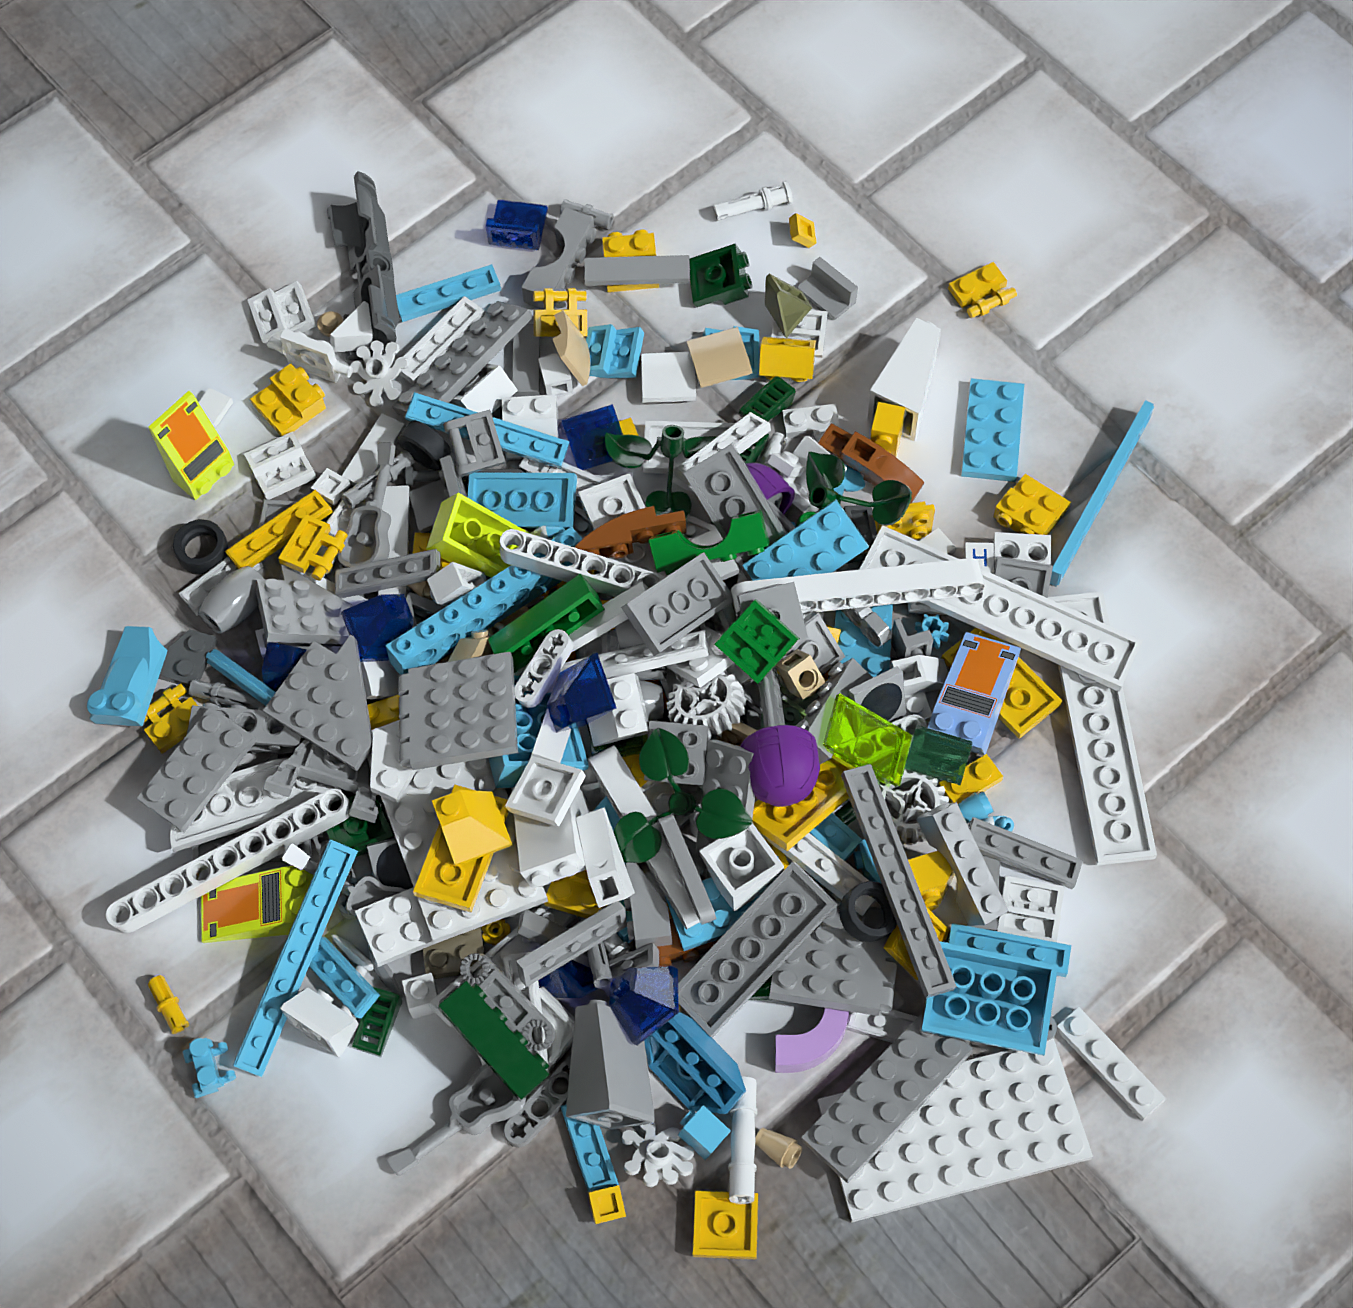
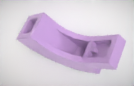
(812, 1048)

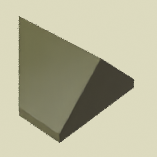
(785, 304)

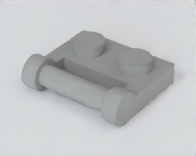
(483, 441)

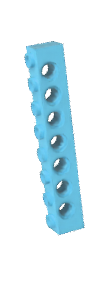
(474, 611)

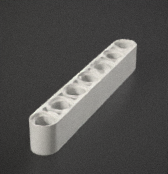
(582, 562)
(628, 797)

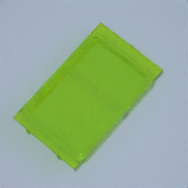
(866, 739)

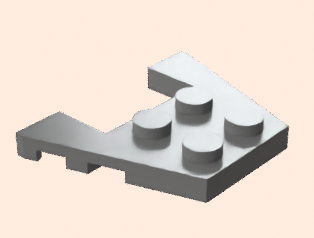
(319, 766)

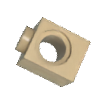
(792, 667)

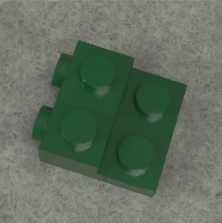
(719, 276)
(358, 832)

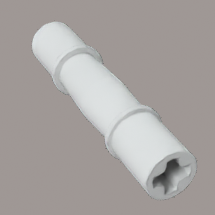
(743, 1145)

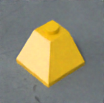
(471, 824)

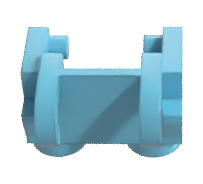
(206, 1066)

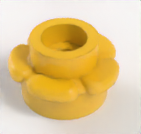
(494, 938)

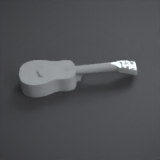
(370, 524)
(364, 893)
(473, 1109)

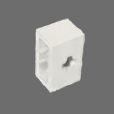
(453, 583)

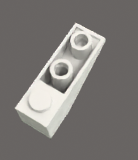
(603, 859)

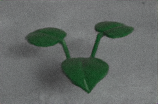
(632, 450)
(828, 471)
(719, 817)

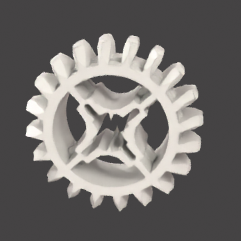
(707, 703)
(898, 799)

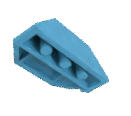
(694, 1066)

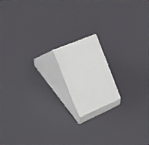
(353, 331)

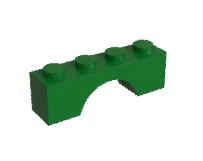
(746, 533)

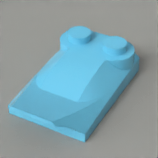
(129, 679)

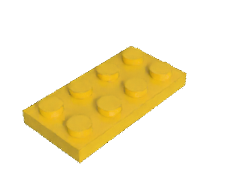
(1027, 696)
(793, 822)
(449, 884)

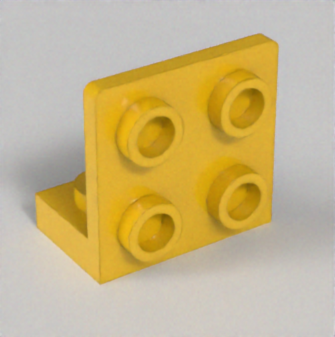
(916, 521)

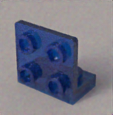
(517, 225)
(587, 436)

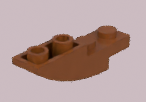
(869, 458)
(617, 535)

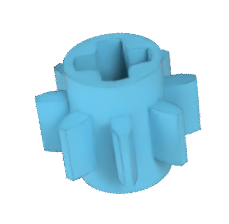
(937, 626)

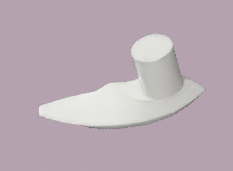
(354, 955)

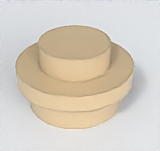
(329, 322)

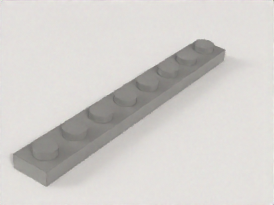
(898, 881)

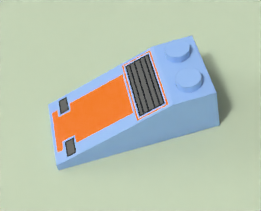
(975, 690)

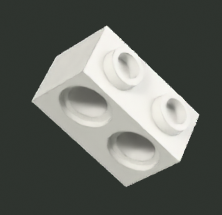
(1023, 546)

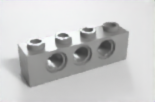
(283, 742)

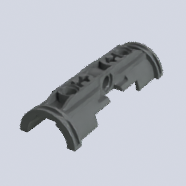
(364, 232)

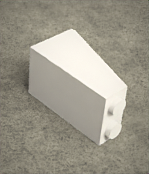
(908, 376)
(549, 850)

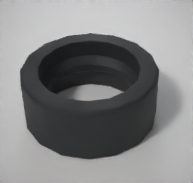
(424, 445)
(190, 531)
(852, 923)

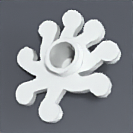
(379, 371)
(658, 1155)

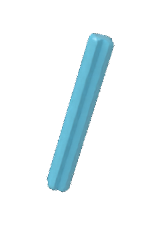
(240, 676)

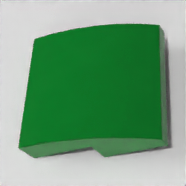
(757, 641)

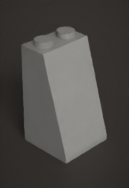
(607, 1072)

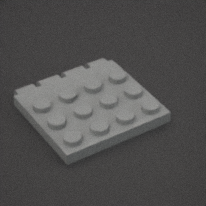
(457, 711)
(839, 970)

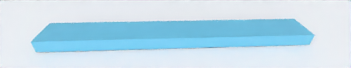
(1101, 493)
(295, 957)

